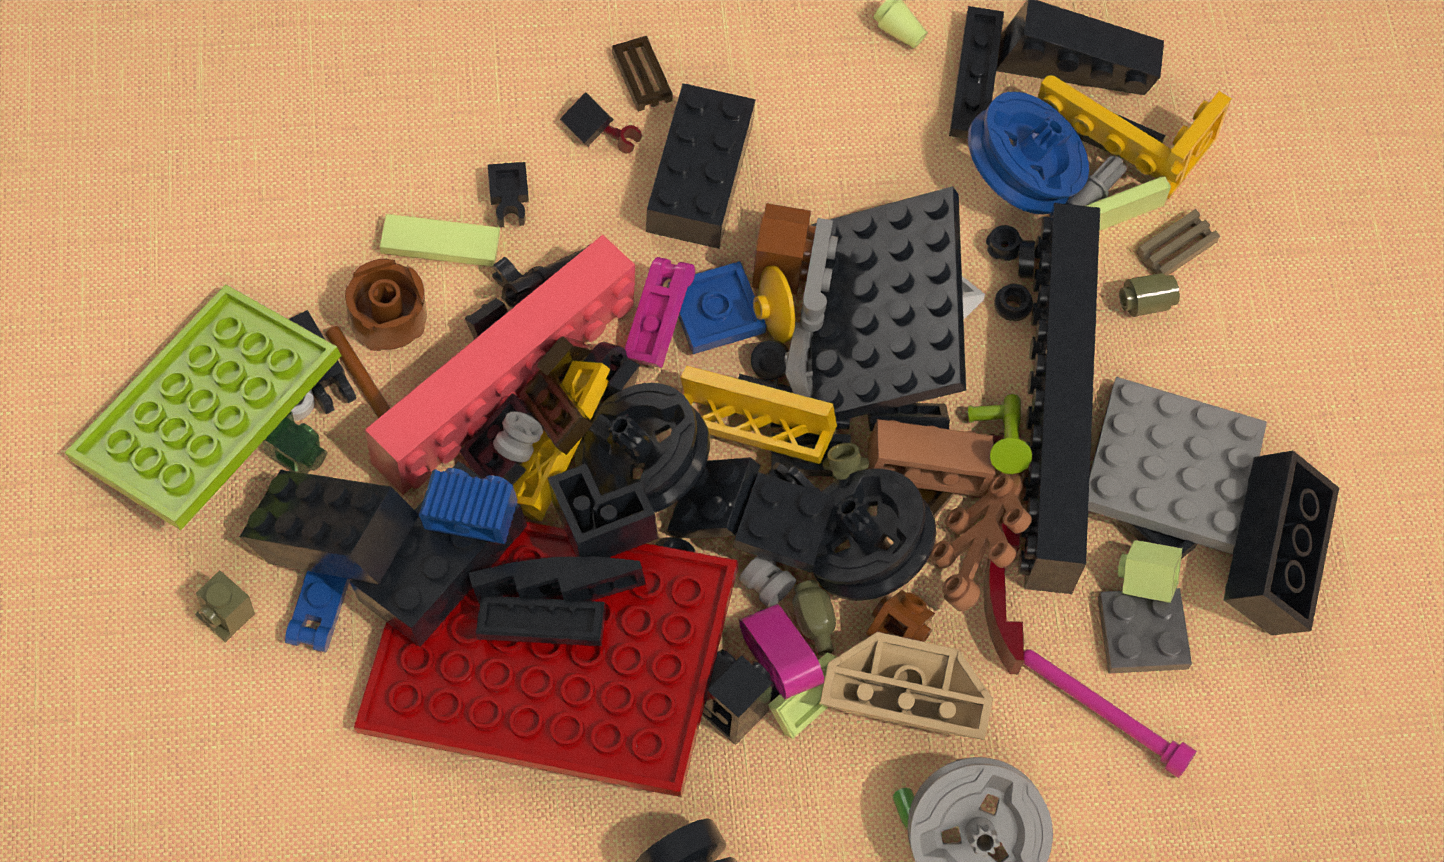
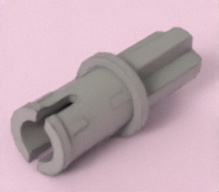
(1100, 182)

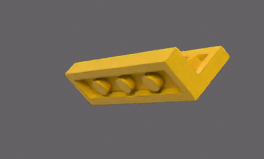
(586, 385)
(765, 405)

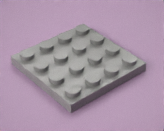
(1173, 464)

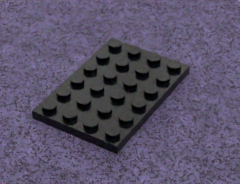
(893, 308)

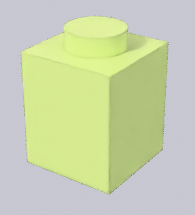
(1150, 570)

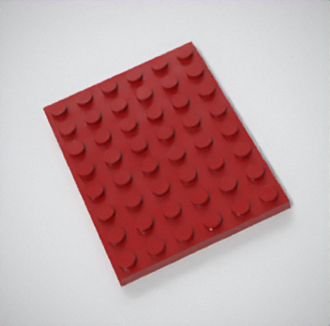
(575, 710)

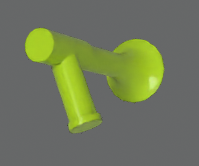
(1011, 453)

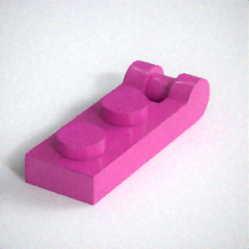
(658, 311)

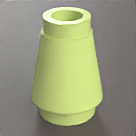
(900, 22)

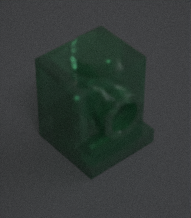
(295, 446)

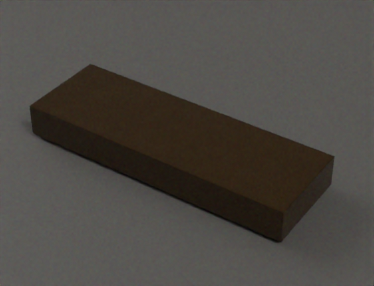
(555, 411)

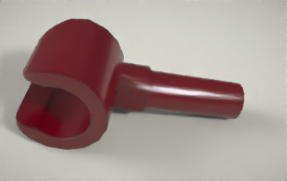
(627, 132)

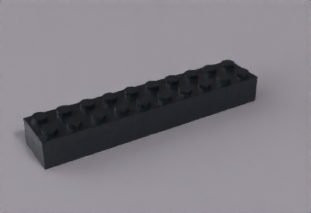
(1061, 399)

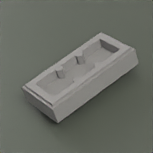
(799, 361)

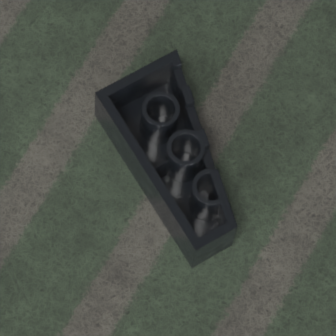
(1078, 50)

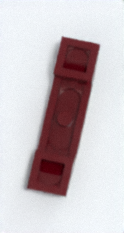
(1005, 635)

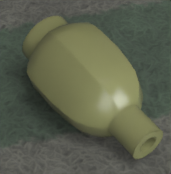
(814, 614)

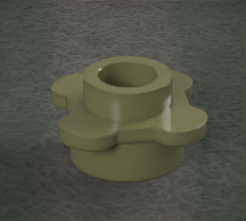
(844, 460)

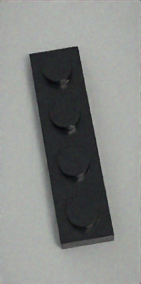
(976, 67)

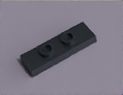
(541, 620)

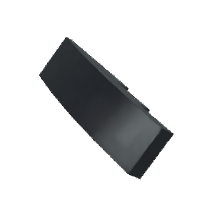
(572, 577)

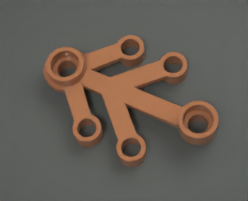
(1004, 493)

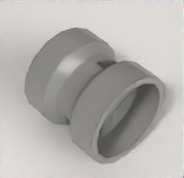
(767, 580)

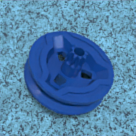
(1040, 143)

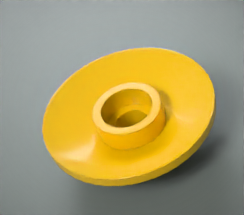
(775, 304)

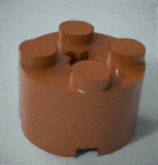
(386, 304)

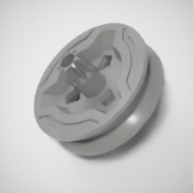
(954, 799)

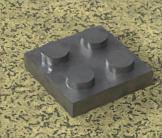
(1143, 633)

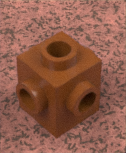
(902, 616)

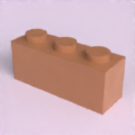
(933, 456)

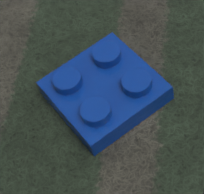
(719, 309)

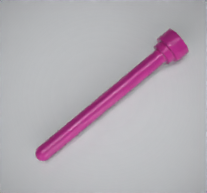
(1173, 755)

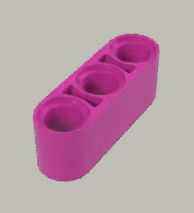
(781, 651)

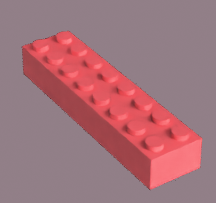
(501, 361)

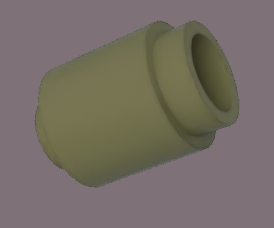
(1149, 294)

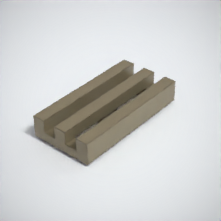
(1200, 228)

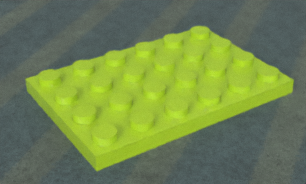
(203, 406)

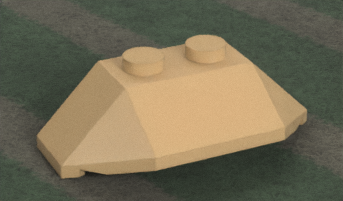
(909, 686)

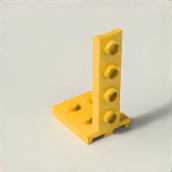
(1132, 143)

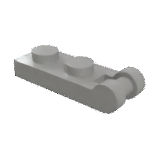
(818, 276)

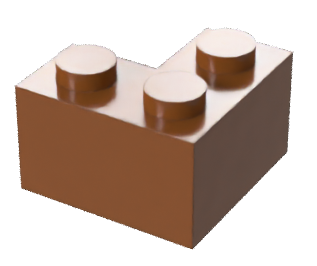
(786, 243)

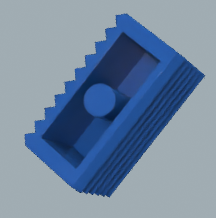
(468, 505)

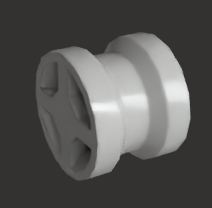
(518, 436)

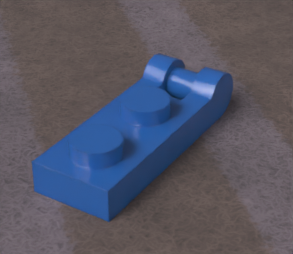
(319, 602)

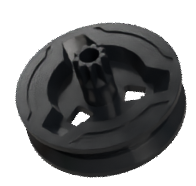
(634, 421)
(871, 563)

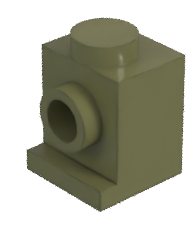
(223, 606)

